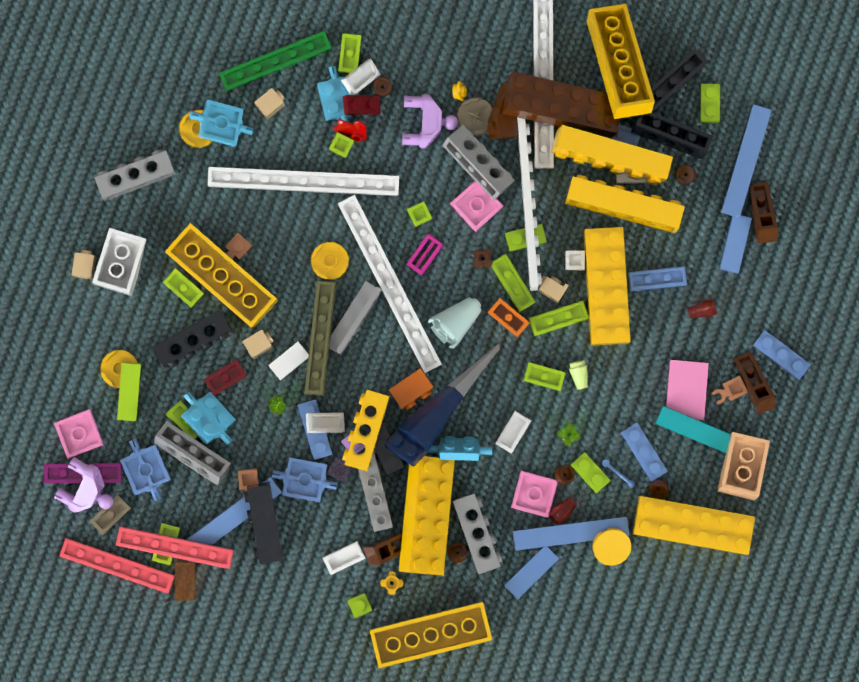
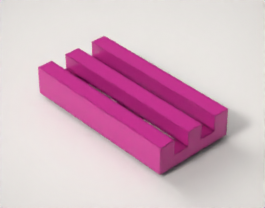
(415, 267)

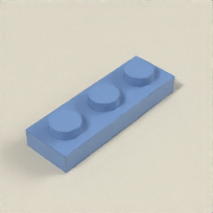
(781, 355)
(318, 441)
(644, 452)

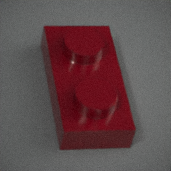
(361, 105)
(225, 377)

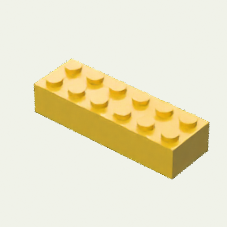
(620, 61)
(611, 154)
(625, 204)
(221, 276)
(606, 286)
(426, 516)
(693, 525)
(430, 634)

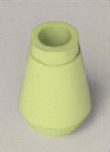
(579, 374)

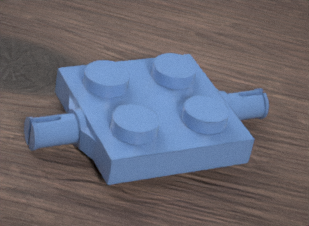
(145, 470)
(304, 479)

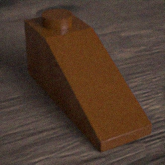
(501, 125)
(763, 213)
(755, 383)
(384, 549)

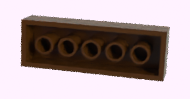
(559, 104)

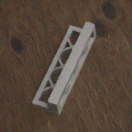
(354, 317)

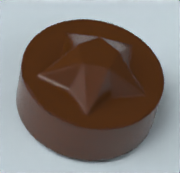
(382, 86)
(685, 174)
(564, 474)
(658, 489)
(457, 553)

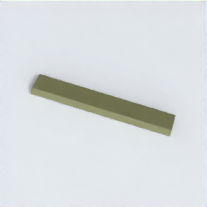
(320, 338)

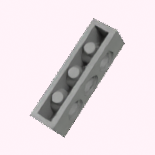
(164, 170)
(479, 172)
(192, 453)
(375, 497)
(481, 563)

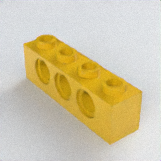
(362, 461)

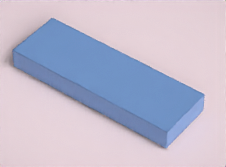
(735, 244)
(657, 278)
(531, 572)

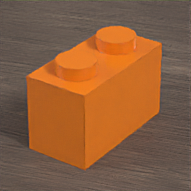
(508, 317)
(411, 389)

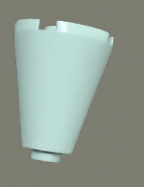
(455, 321)

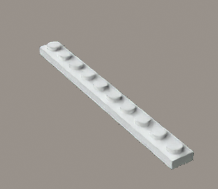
(544, 69)
(303, 181)
(528, 204)
(389, 284)

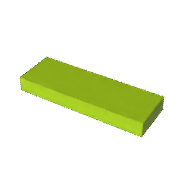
(512, 283)
(558, 318)
(128, 391)

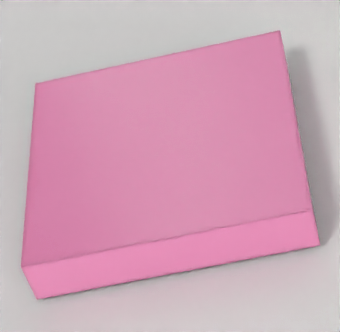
(476, 206)
(79, 433)
(534, 494)

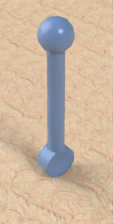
(606, 463)

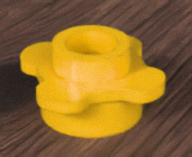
(459, 91)
(391, 588)

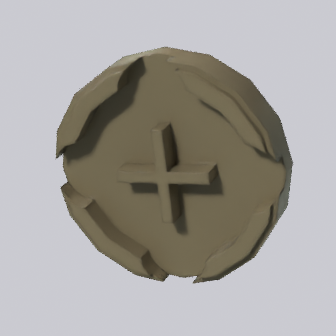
(474, 115)

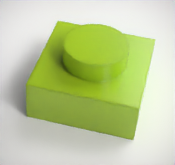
(341, 145)
(419, 214)
(359, 605)

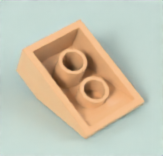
(744, 466)

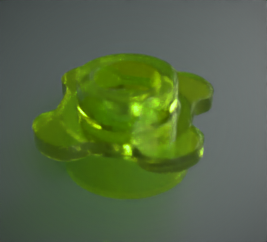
(276, 405)
(563, 434)

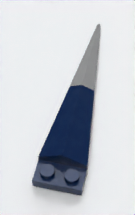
(420, 430)

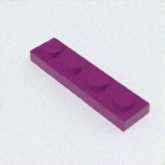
(62, 474)

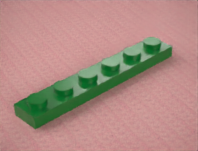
(275, 61)

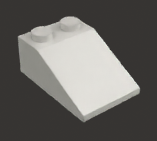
(119, 262)

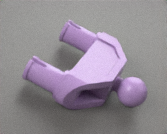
(431, 121)
(89, 489)

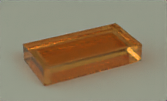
(184, 581)

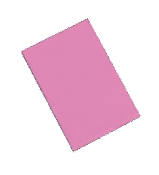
(687, 388)

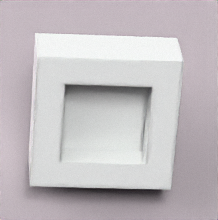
(575, 260)

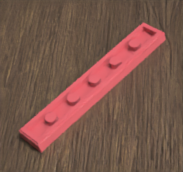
(174, 547)
(117, 565)

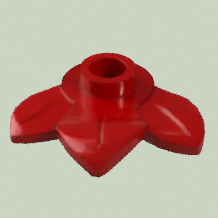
(356, 131)

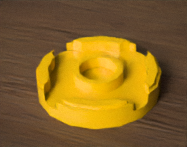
(190, 131)
(329, 260)
(111, 366)
(611, 546)

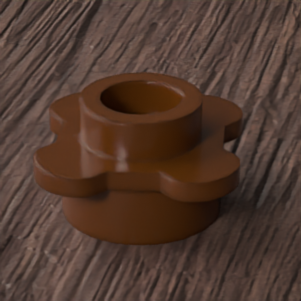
(487, 259)

